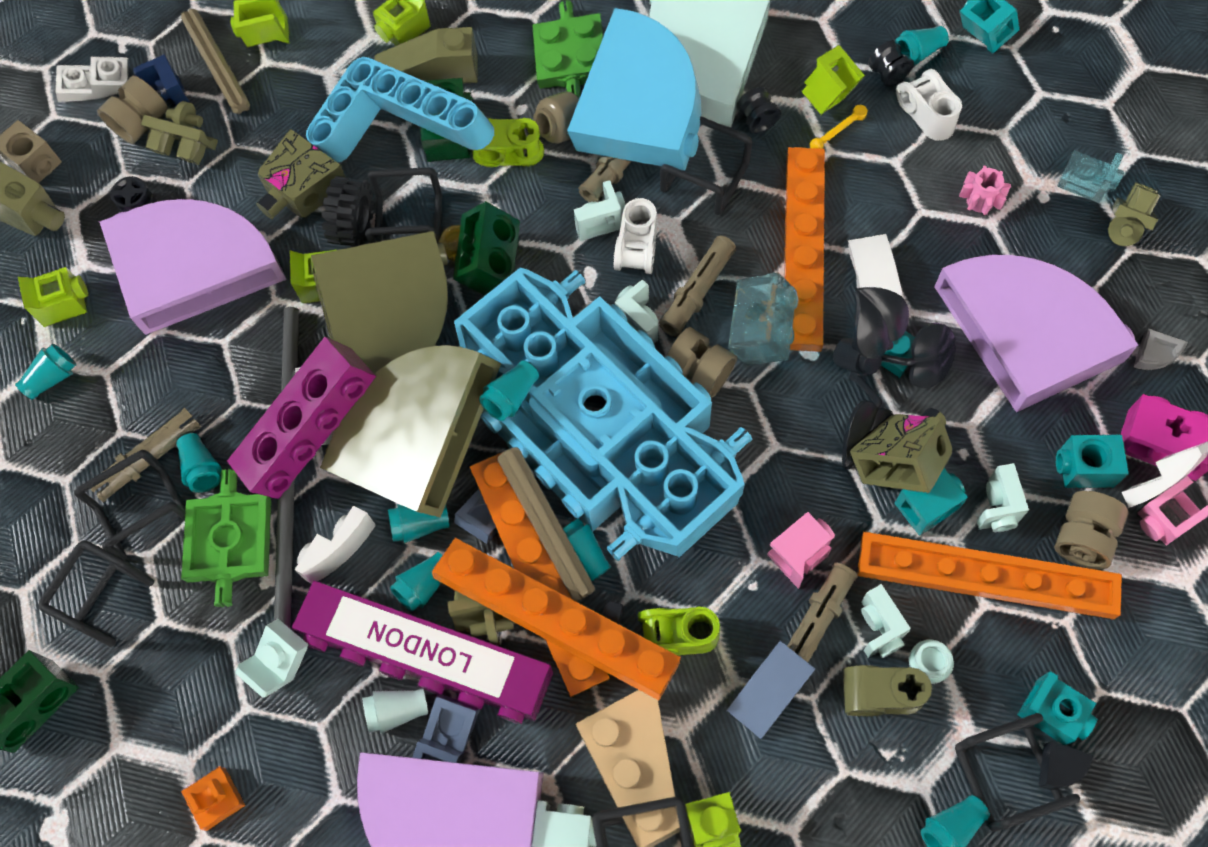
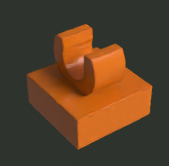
(213, 798)

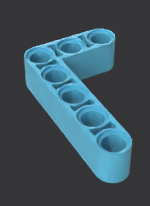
(375, 86)

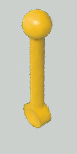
(859, 113)

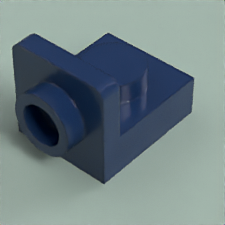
(162, 78)

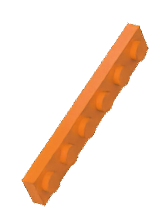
(805, 243)
(531, 559)
(990, 575)
(557, 618)

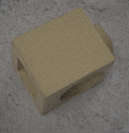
(27, 152)

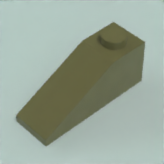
(436, 55)

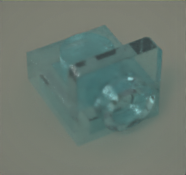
(1091, 176)

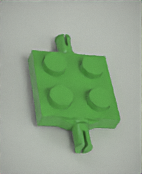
(566, 49)
(226, 538)

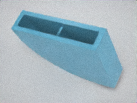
(639, 96)

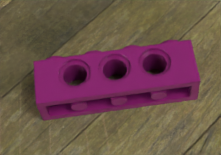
(301, 418)

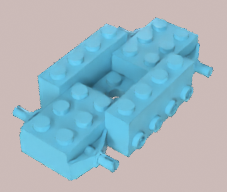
(633, 453)

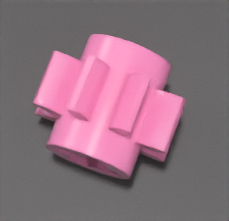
(985, 190)

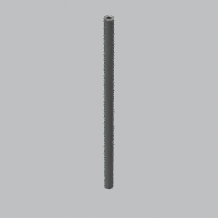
(285, 507)

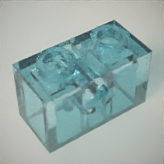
(763, 319)

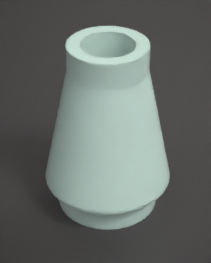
(393, 708)

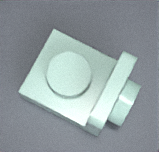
(600, 217)
(639, 316)
(1007, 495)
(883, 614)
(274, 660)

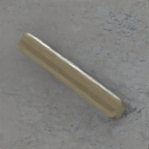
(215, 61)
(546, 524)

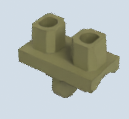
(192, 141)
(1133, 215)
(477, 619)

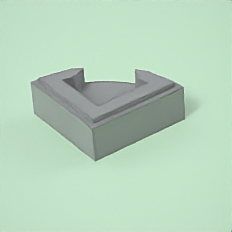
(1158, 350)

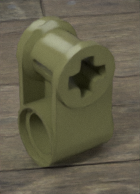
(876, 690)

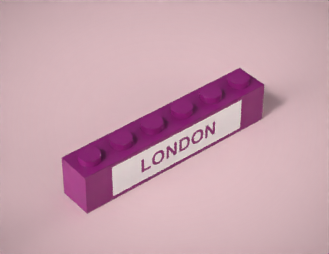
(423, 651)

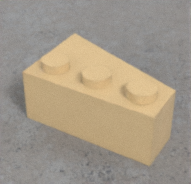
(634, 763)

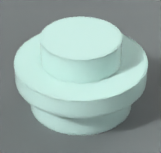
(932, 659)

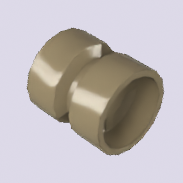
(126, 113)
(702, 362)
(1091, 529)

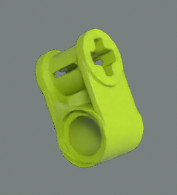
(509, 142)
(675, 627)

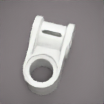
(930, 104)
(636, 242)

